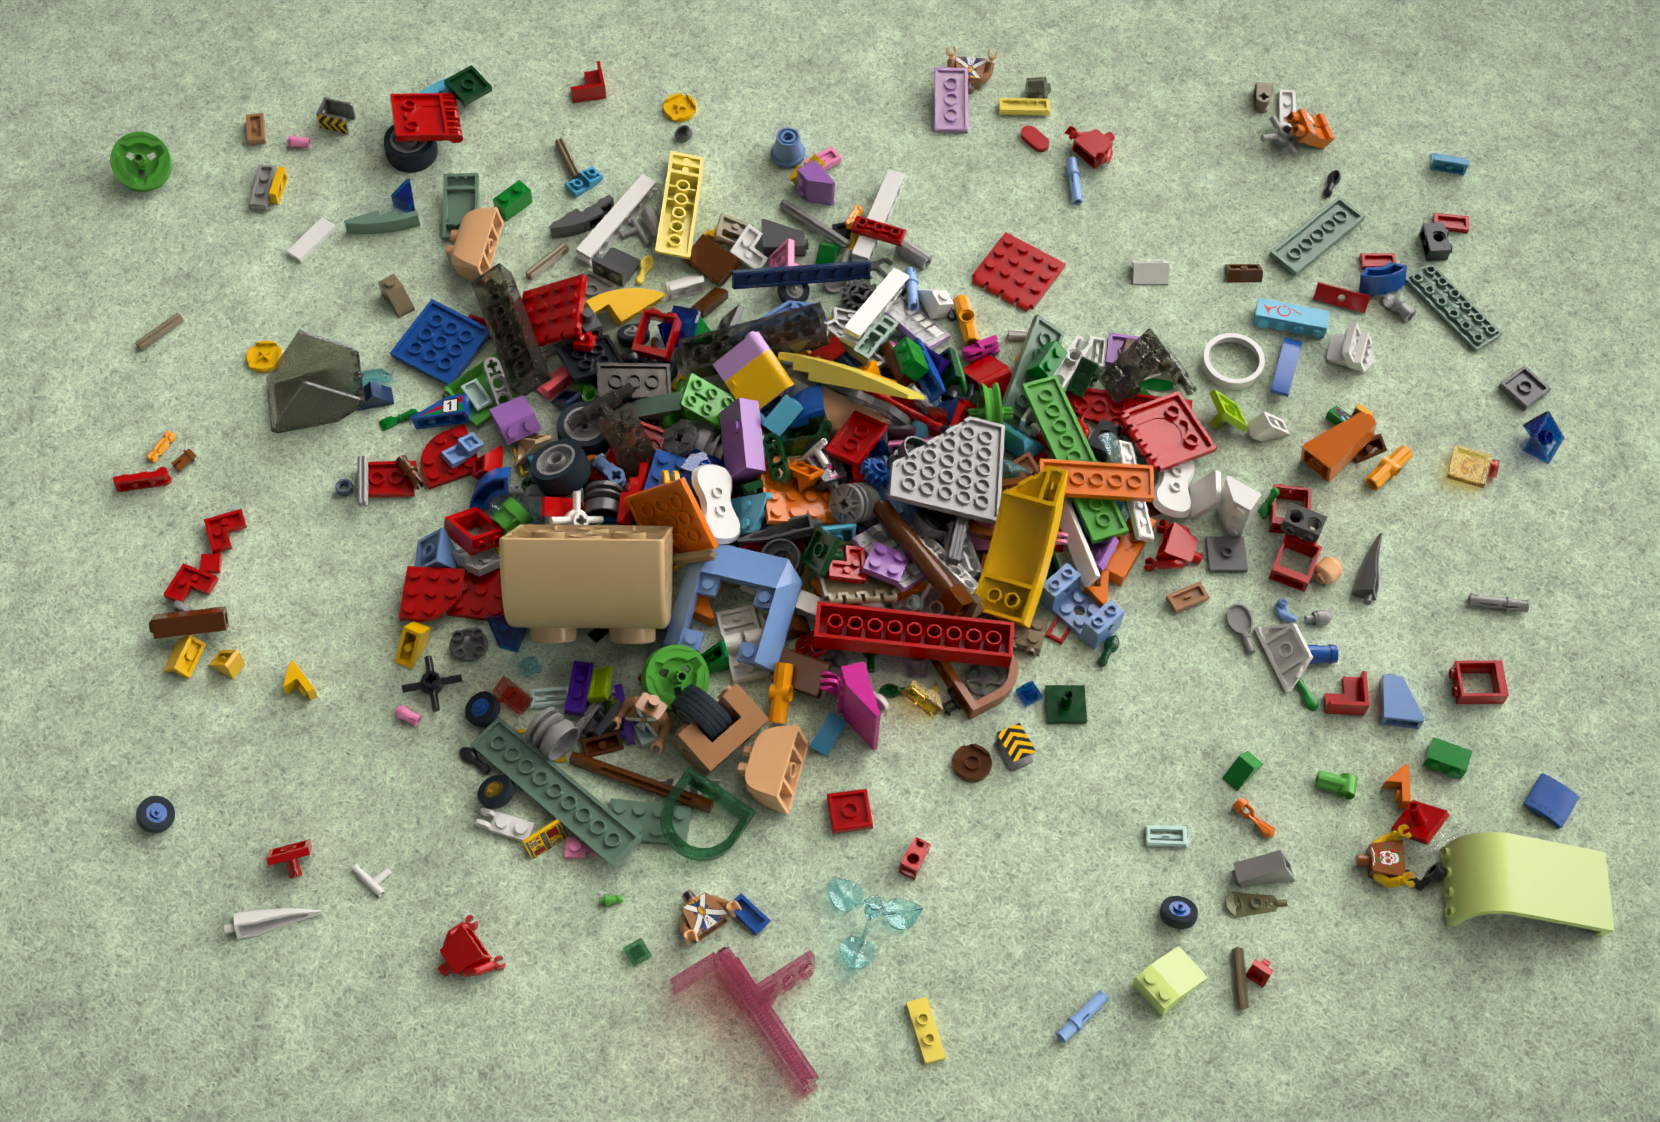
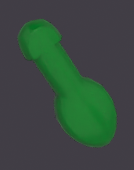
(1308, 698)

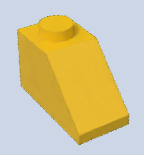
(412, 643)

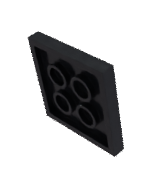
(582, 364)

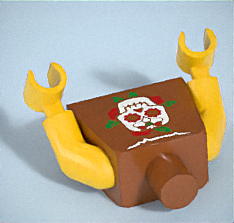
(1386, 860)

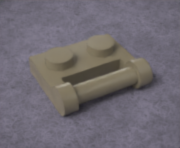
(729, 226)

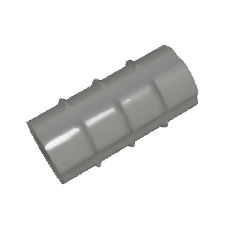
(651, 221)
(914, 254)

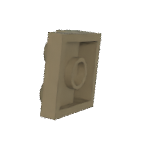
(1031, 639)

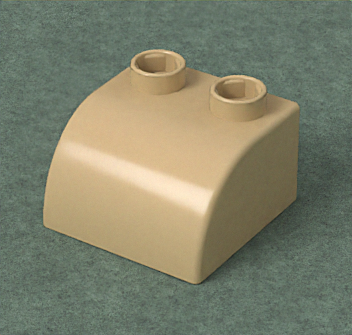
(587, 579)

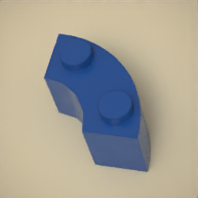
(1382, 279)
(491, 486)

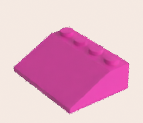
(858, 702)

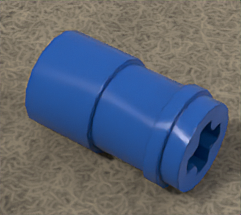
(1323, 654)

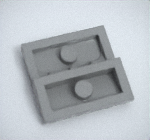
(479, 563)

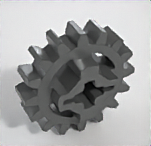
(857, 293)

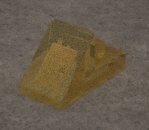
(927, 700)

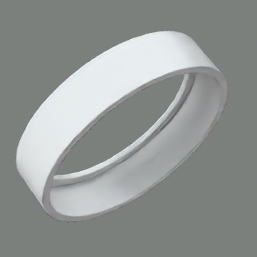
(1228, 383)

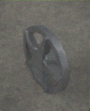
(983, 679)

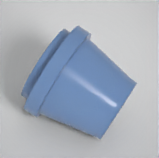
(787, 149)

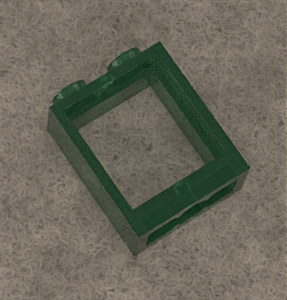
(801, 445)

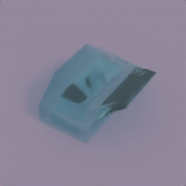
(376, 375)

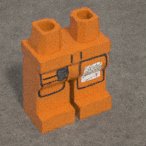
(1310, 128)

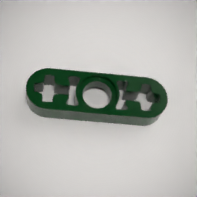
(771, 453)

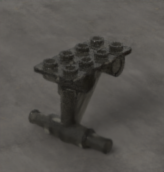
(1140, 362)
(619, 428)

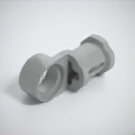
(1397, 306)

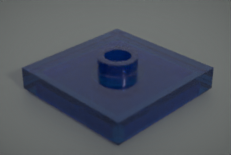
(696, 459)

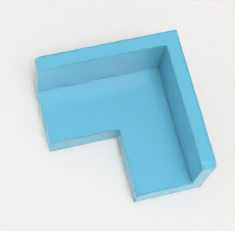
(782, 415)

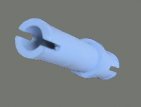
(1073, 175)
(911, 285)
(1076, 1022)

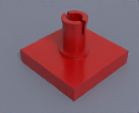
(1422, 821)
(290, 855)

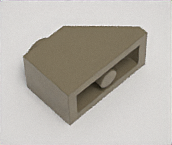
(396, 295)

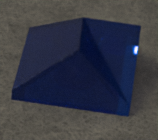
(689, 319)
(1544, 437)

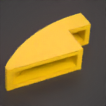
(624, 303)

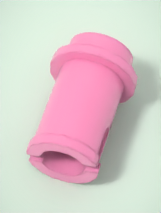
(298, 142)
(407, 715)

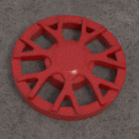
(809, 646)

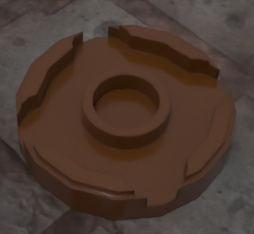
(976, 767)

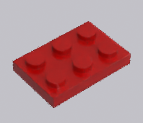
(856, 439)
(387, 480)

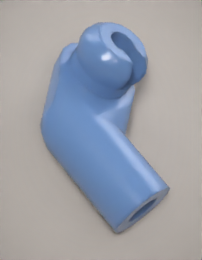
(1282, 612)

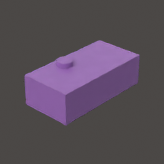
(742, 440)

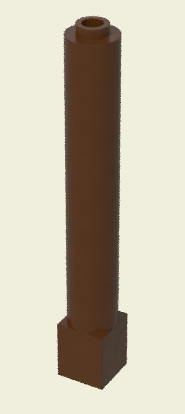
(953, 597)

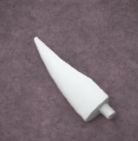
(261, 921)

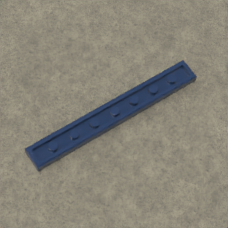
(800, 274)

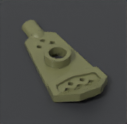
(1246, 905)

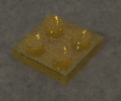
(1469, 466)

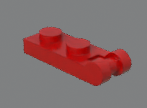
(142, 480)

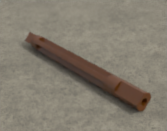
(638, 781)

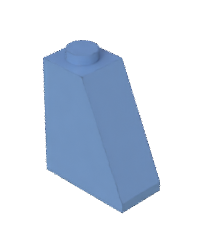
(1397, 703)

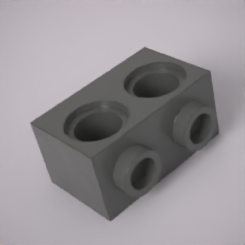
(1305, 518)

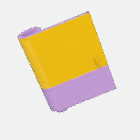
(754, 371)

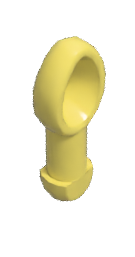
(645, 266)

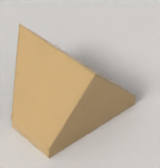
(529, 446)

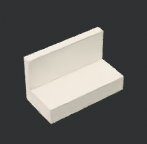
(1150, 271)
(685, 286)

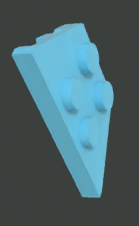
(750, 511)

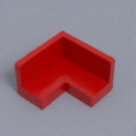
(593, 89)
(1354, 697)

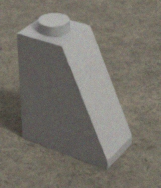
(1263, 870)

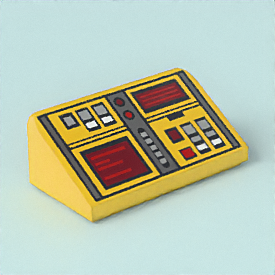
(544, 839)

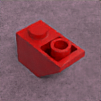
(487, 462)

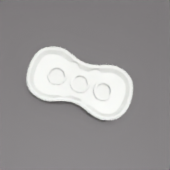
(1172, 490)
(714, 491)

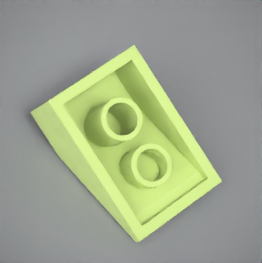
(1168, 980)

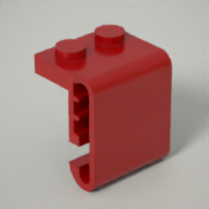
(988, 371)

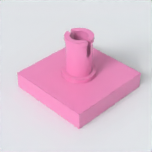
(783, 255)

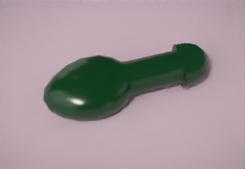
(1110, 646)
(891, 690)

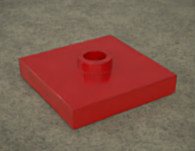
(849, 811)

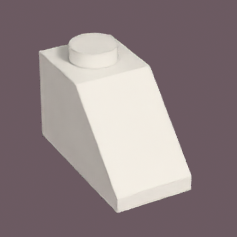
(936, 302)
(1267, 427)

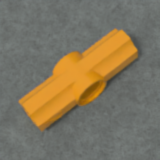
(966, 319)
(1389, 467)
(781, 692)

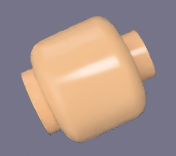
(1328, 570)

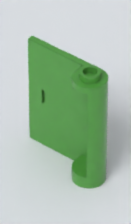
(453, 388)

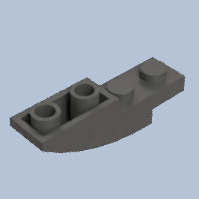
(580, 222)

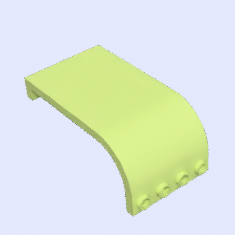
(1526, 880)

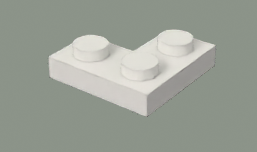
(745, 250)

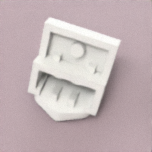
(1351, 349)

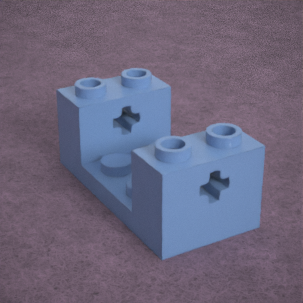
(1064, 596)

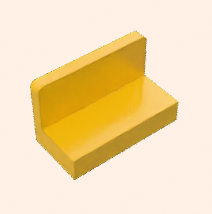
(278, 185)
(185, 656)

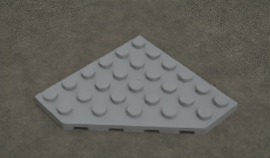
(954, 471)

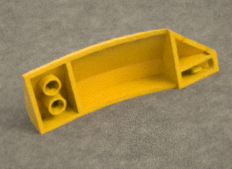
(1022, 547)

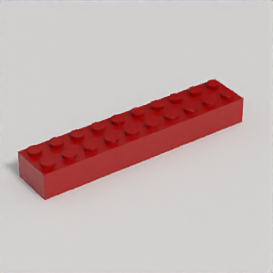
(914, 634)

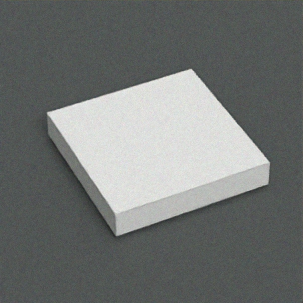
(1206, 494)

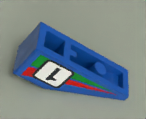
(446, 412)

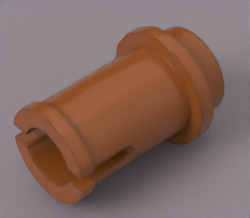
(184, 459)

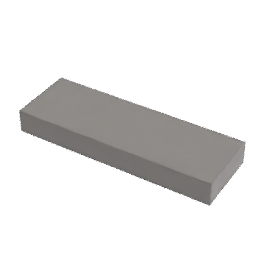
(260, 193)

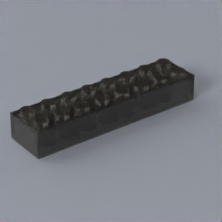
(511, 330)
(783, 332)

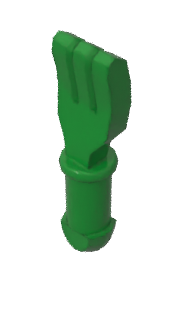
(391, 421)
(1265, 508)

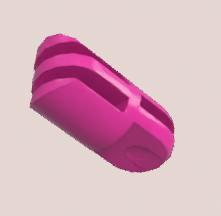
(981, 349)
(829, 682)

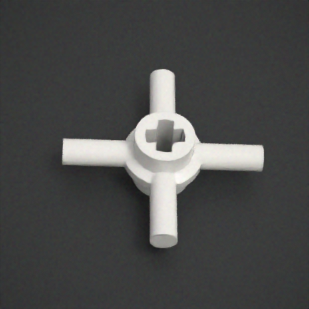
(576, 514)

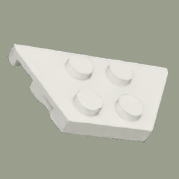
(1285, 651)

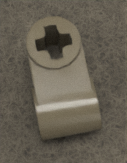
(1262, 96)

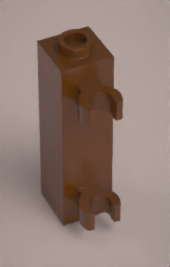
(189, 622)

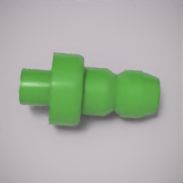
(607, 900)

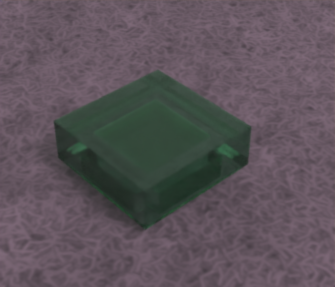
(637, 952)

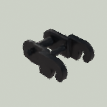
(953, 699)

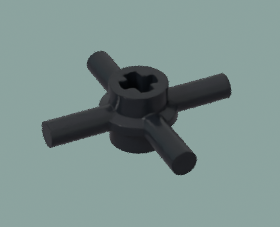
(432, 689)

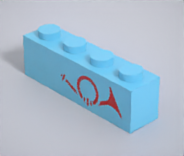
(1291, 318)

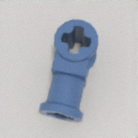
(609, 470)

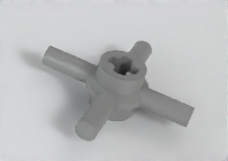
(1281, 137)

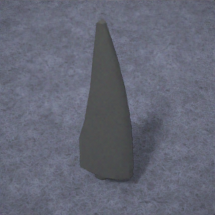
(793, 529)
(1367, 579)

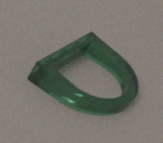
(722, 798)

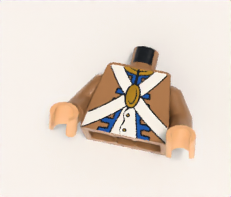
(978, 68)
(647, 714)
(704, 915)

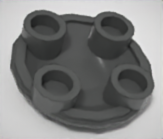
(468, 644)

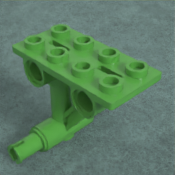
(699, 402)

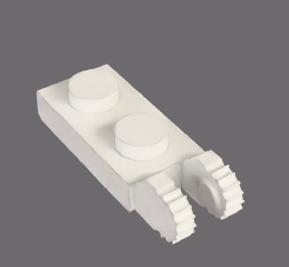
(505, 825)

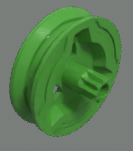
(126, 170)
(990, 405)
(673, 659)

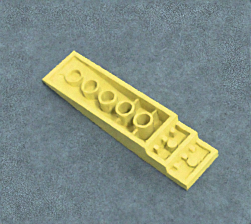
(679, 205)
(846, 376)

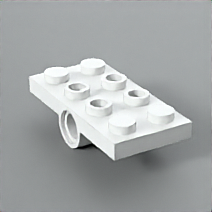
(739, 626)

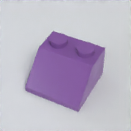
(815, 184)
(514, 420)

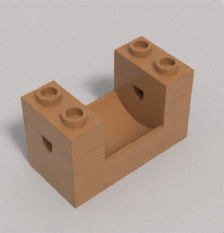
(746, 722)

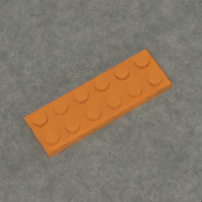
(1106, 480)

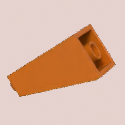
(1339, 445)

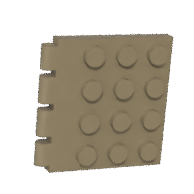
(853, 593)

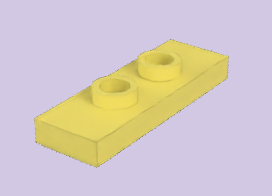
(1023, 106)
(925, 1030)

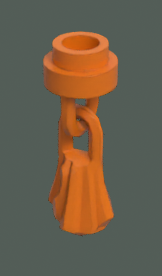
(1265, 829)

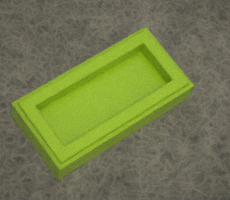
(600, 684)

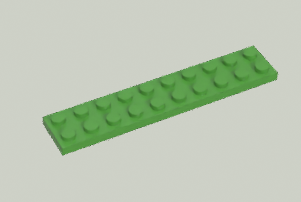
(1067, 442)

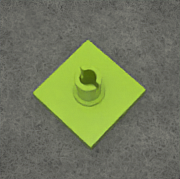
(1227, 411)

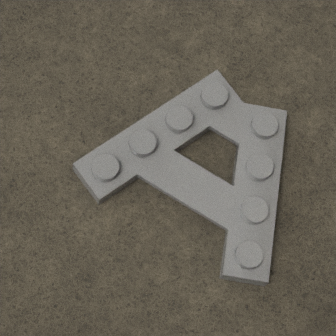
(840, 318)
(880, 406)

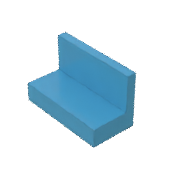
(1449, 164)

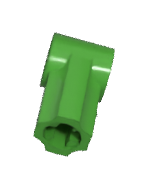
(587, 391)
(1342, 784)

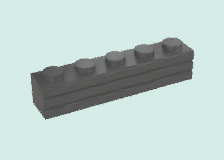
(957, 539)

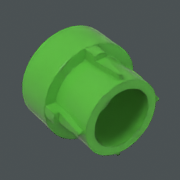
(511, 515)

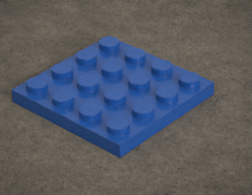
(440, 342)

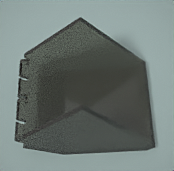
(314, 384)

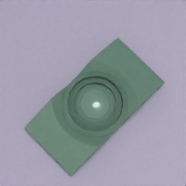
(460, 196)

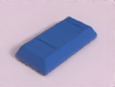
(750, 915)

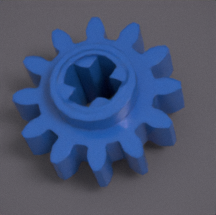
(875, 472)

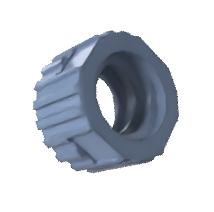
(344, 482)

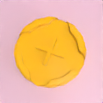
(679, 107)
(263, 356)

